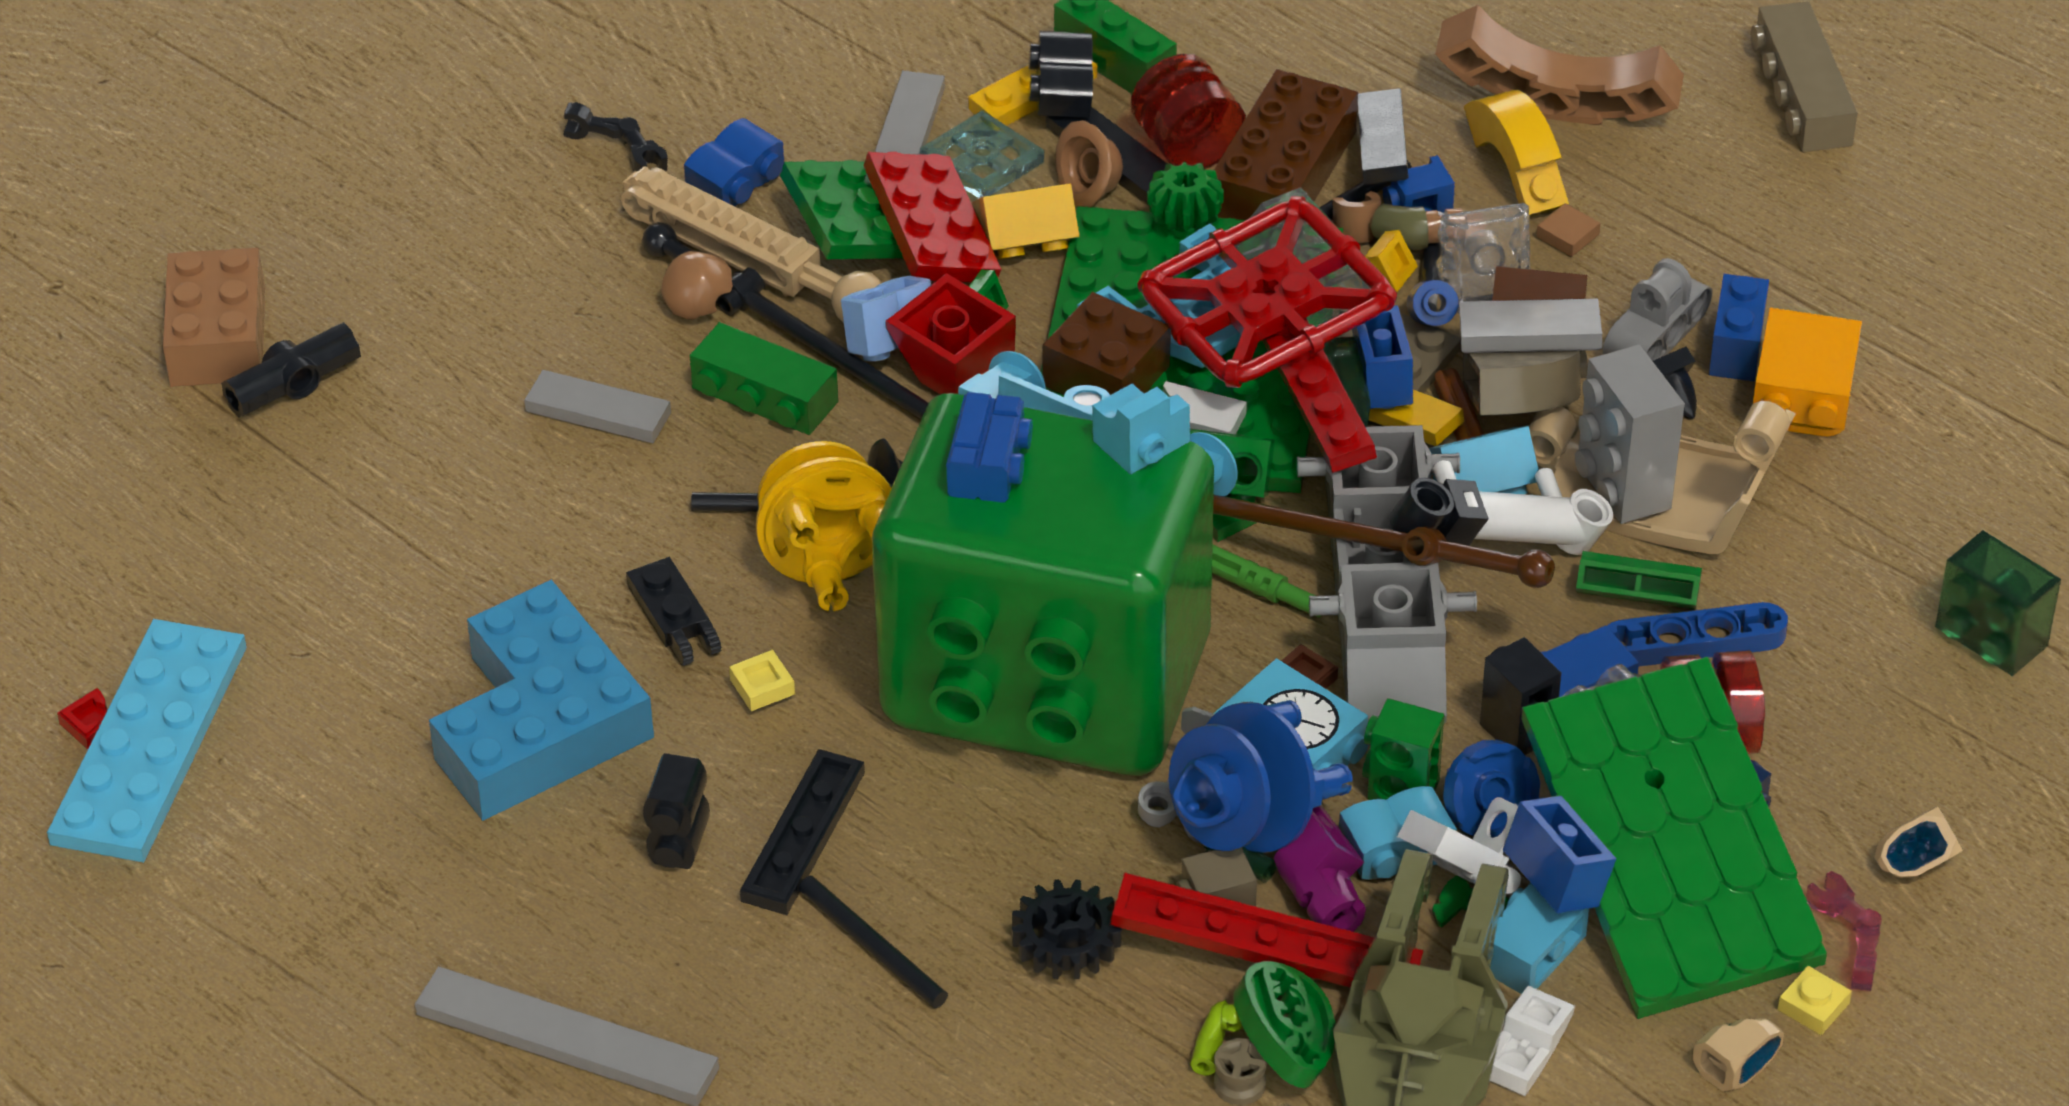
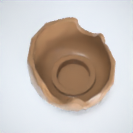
(695, 283)

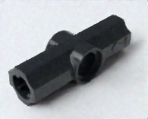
(291, 369)

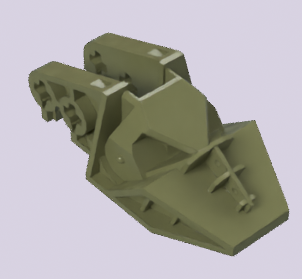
(1420, 1029)

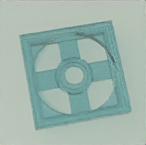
(990, 134)

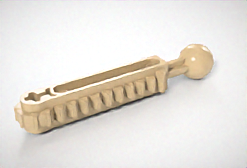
(737, 236)

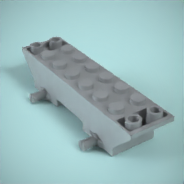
(1384, 603)

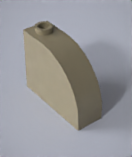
(1523, 380)

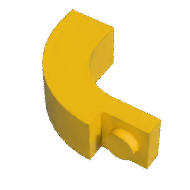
(1526, 144)

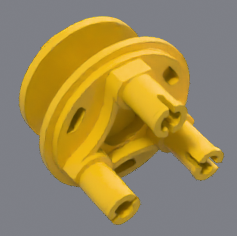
(820, 516)

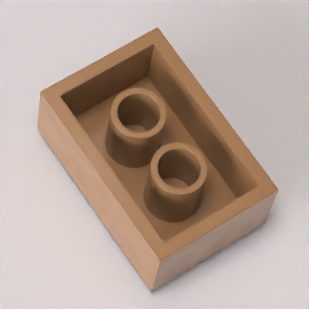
(213, 315)

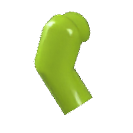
(1211, 1036)

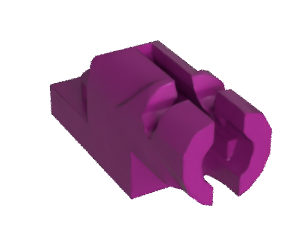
(1319, 873)

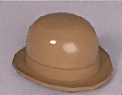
(1087, 162)

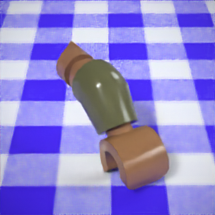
(1371, 219)

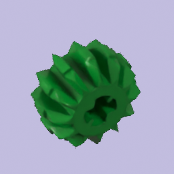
(1185, 196)

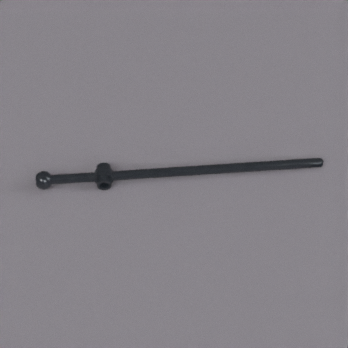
(661, 240)

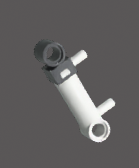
(1471, 514)

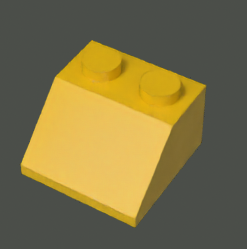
(1028, 219)

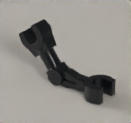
(625, 129)

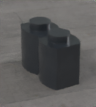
(1062, 74)
(676, 811)

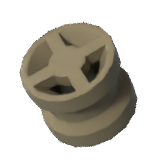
(1231, 1061)

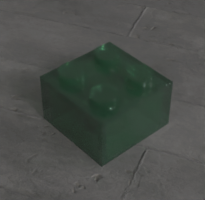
(1997, 602)

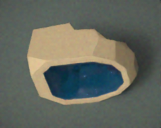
(1917, 845)
(1737, 1052)

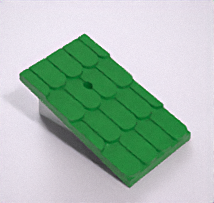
(1700, 868)

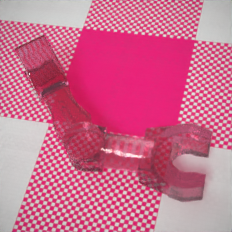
(1865, 922)

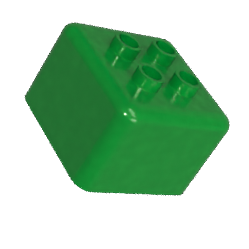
(1050, 615)

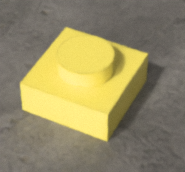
(762, 680)
(1814, 1000)

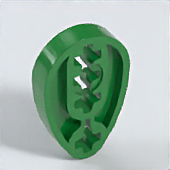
(1294, 1044)

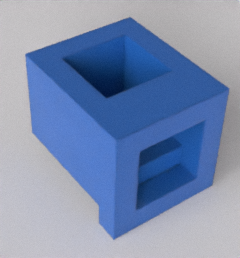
(1426, 187)

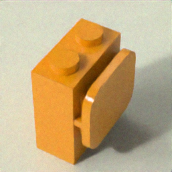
(1809, 368)

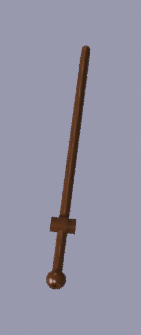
(1420, 546)

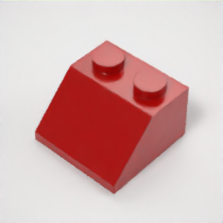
(951, 334)

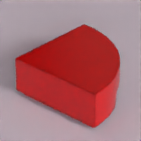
(84, 717)

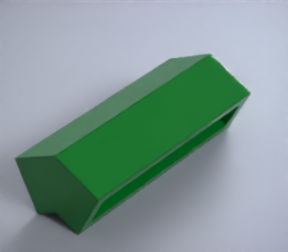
(1639, 587)

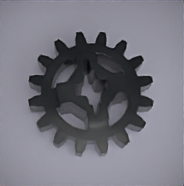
(1065, 929)

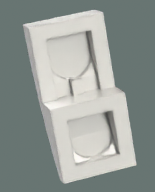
(1529, 1039)

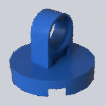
(1481, 775)

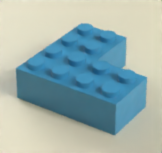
(553, 709)

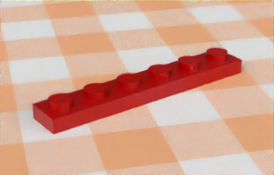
(1324, 406)
(1240, 929)

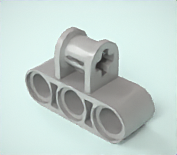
(1660, 311)

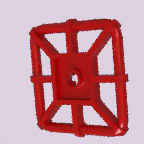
(1241, 295)

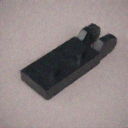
(672, 608)

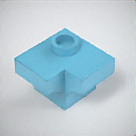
(1140, 426)

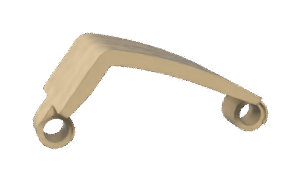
(1710, 481)

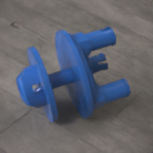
(1250, 778)

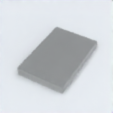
(1530, 326)

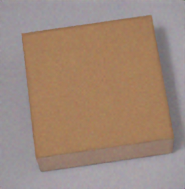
(1568, 229)

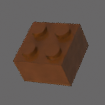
(1106, 348)

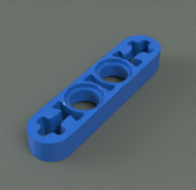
(1693, 627)

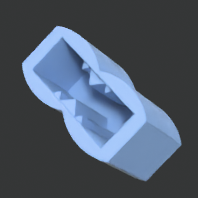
(867, 313)

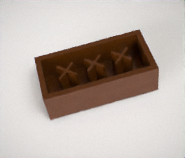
(1286, 142)

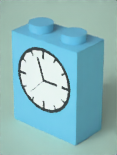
(1328, 726)

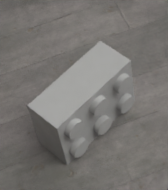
(1629, 433)

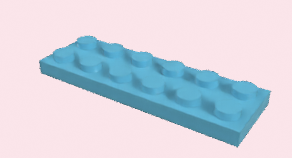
(147, 740)

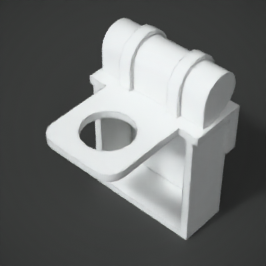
(1458, 852)

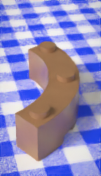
(1559, 83)

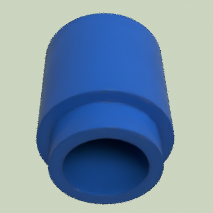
(1418, 303)

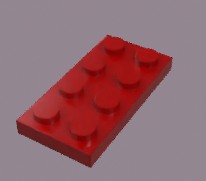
(930, 215)

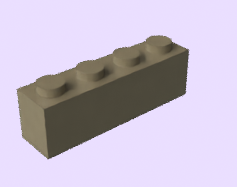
(1804, 76)

